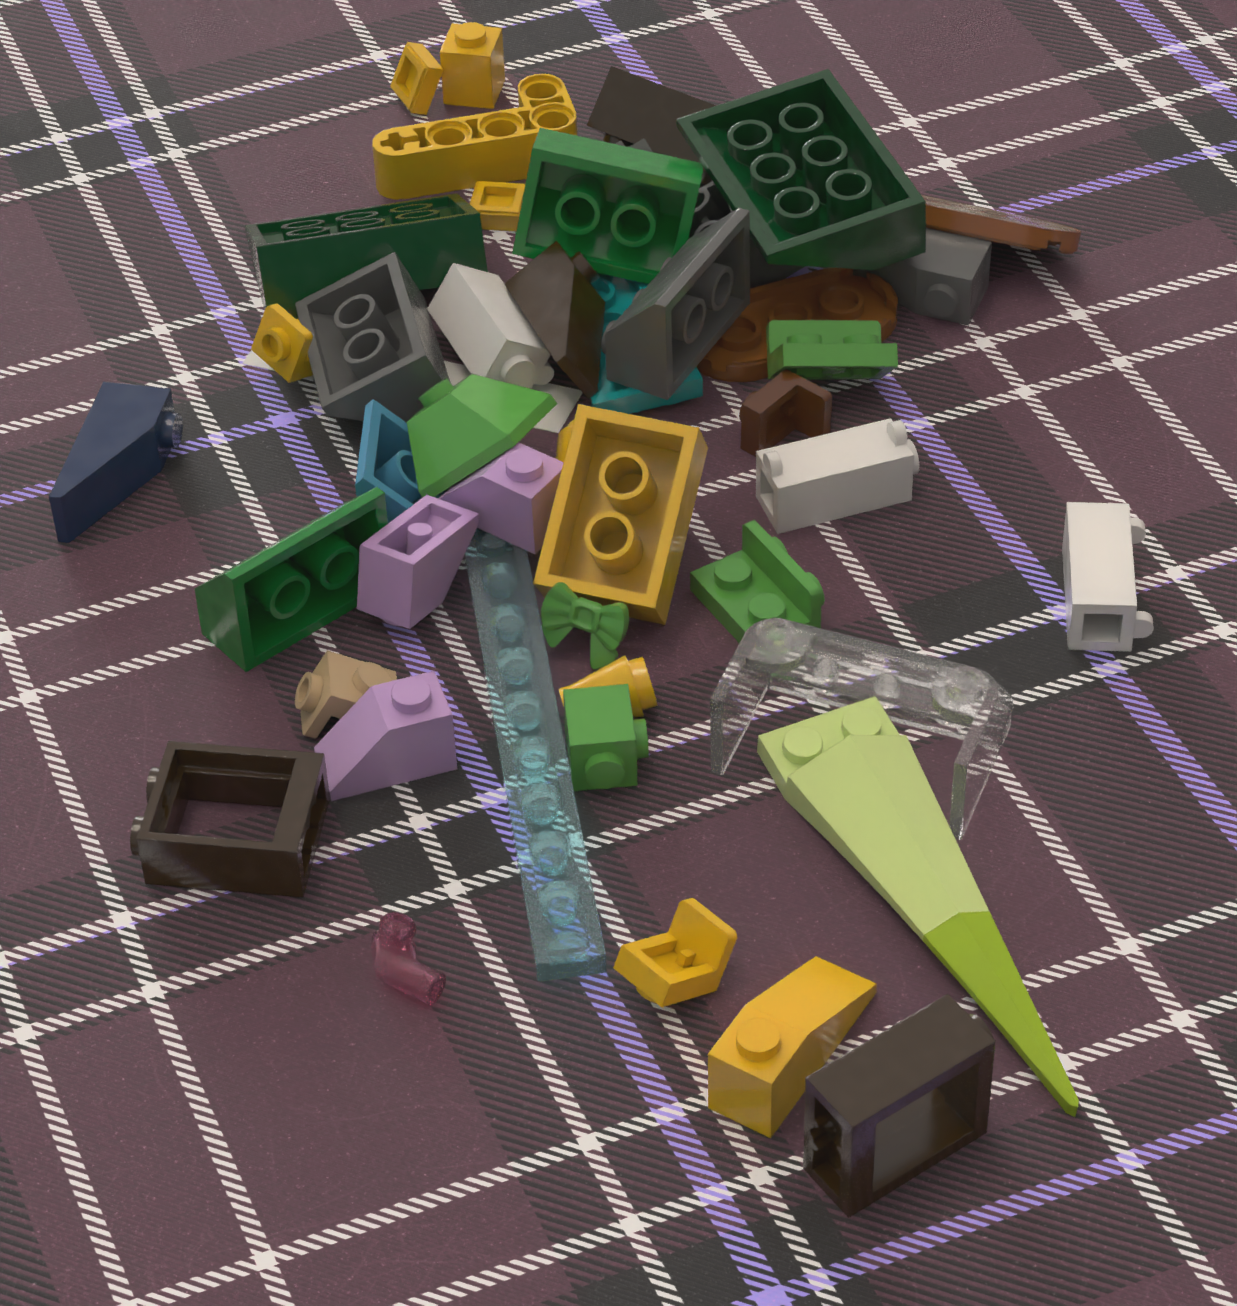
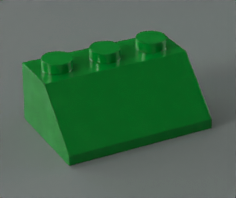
(608, 202)
(290, 584)

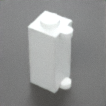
(489, 328)
(836, 475)
(1102, 577)

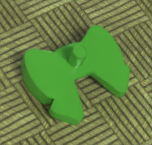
(606, 623)

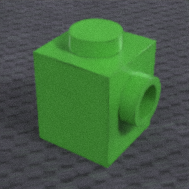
(603, 737)

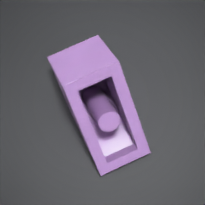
(511, 495)
(413, 561)
(390, 737)

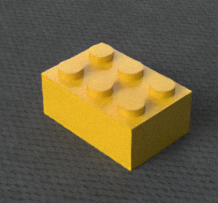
(622, 510)

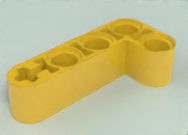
(471, 148)

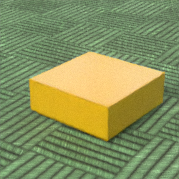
(416, 78)
(498, 204)

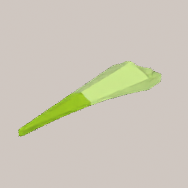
(878, 810)

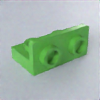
(829, 349)
(758, 585)

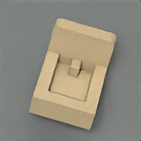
(335, 688)

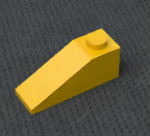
(780, 1040)

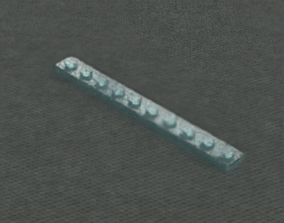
(533, 763)

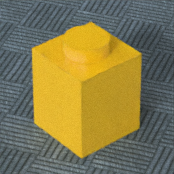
(472, 65)

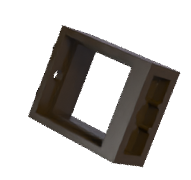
(238, 776)
(898, 1104)

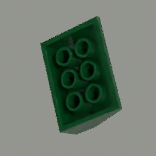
(810, 176)
(317, 250)

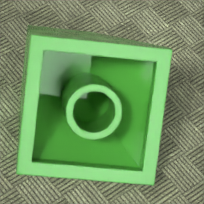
(469, 427)

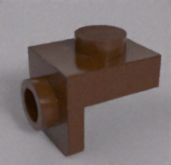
(780, 408)

